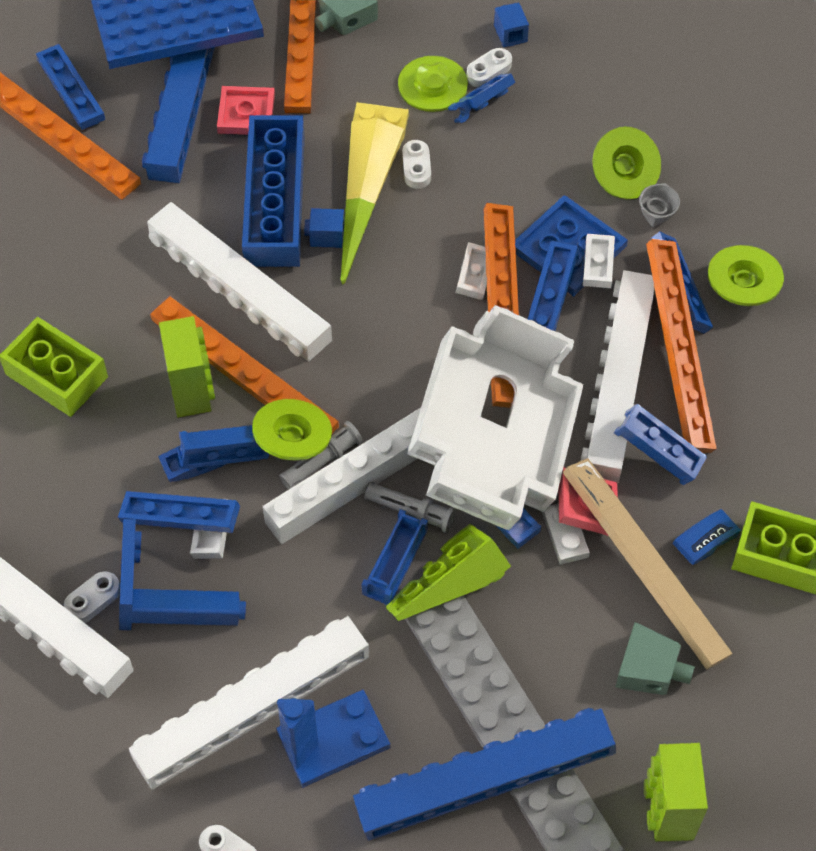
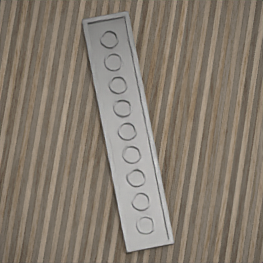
(498, 710)

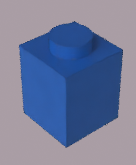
(511, 24)
(325, 227)

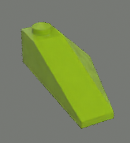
(467, 564)

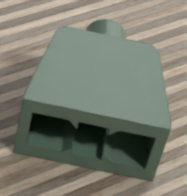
(346, 14)
(651, 663)

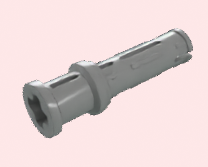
(338, 444)
(425, 510)

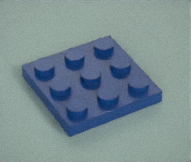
(566, 224)

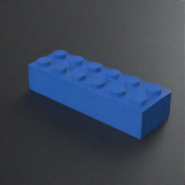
(274, 191)

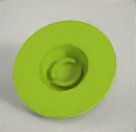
(432, 83)
(626, 162)
(745, 275)
(292, 429)

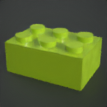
(54, 366)
(187, 366)
(778, 547)
(676, 792)

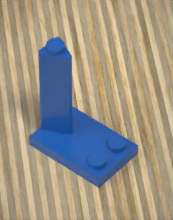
(169, 606)
(330, 737)

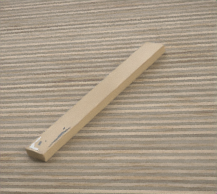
(647, 564)

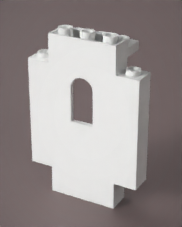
(481, 463)

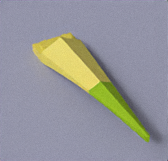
(373, 147)

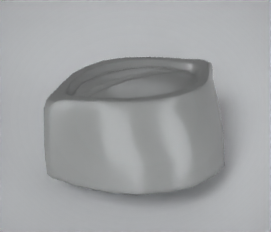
(658, 203)

